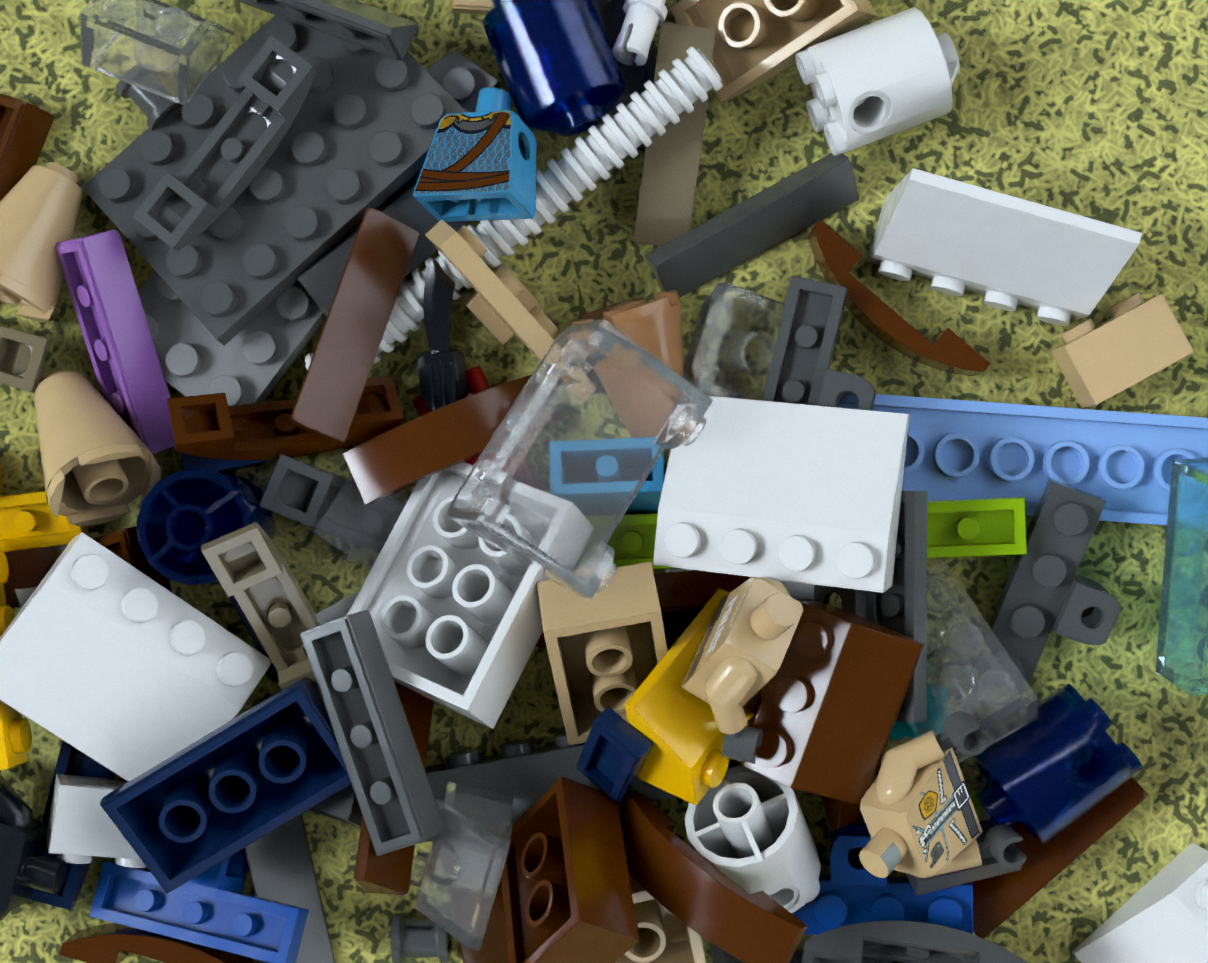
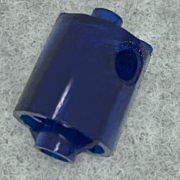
(554, 63)
(192, 511)
(1054, 767)

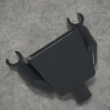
(20, 853)

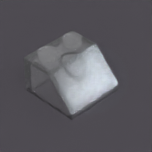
(151, 45)
(464, 862)

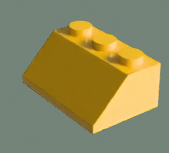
(681, 726)

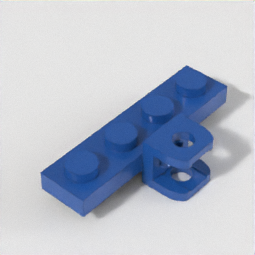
(857, 896)
(203, 910)

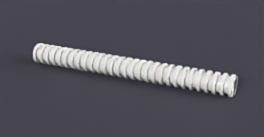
(568, 179)

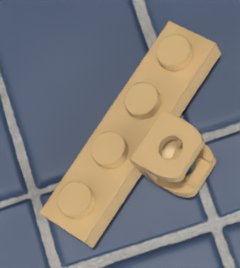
(500, 298)

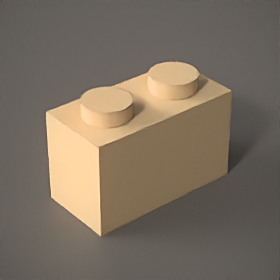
(1121, 350)

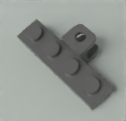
(806, 347)
(1044, 586)
(905, 603)

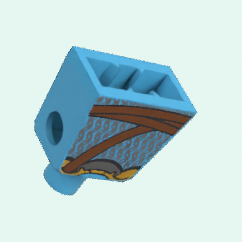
(480, 164)

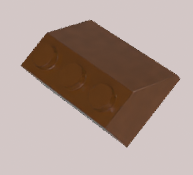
(833, 703)
(568, 880)

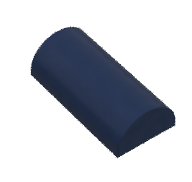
(231, 786)

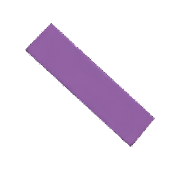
(117, 334)

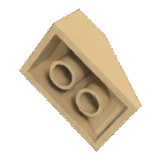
(762, 36)

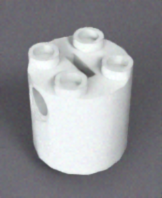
(878, 80)
(757, 837)

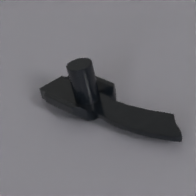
(440, 369)

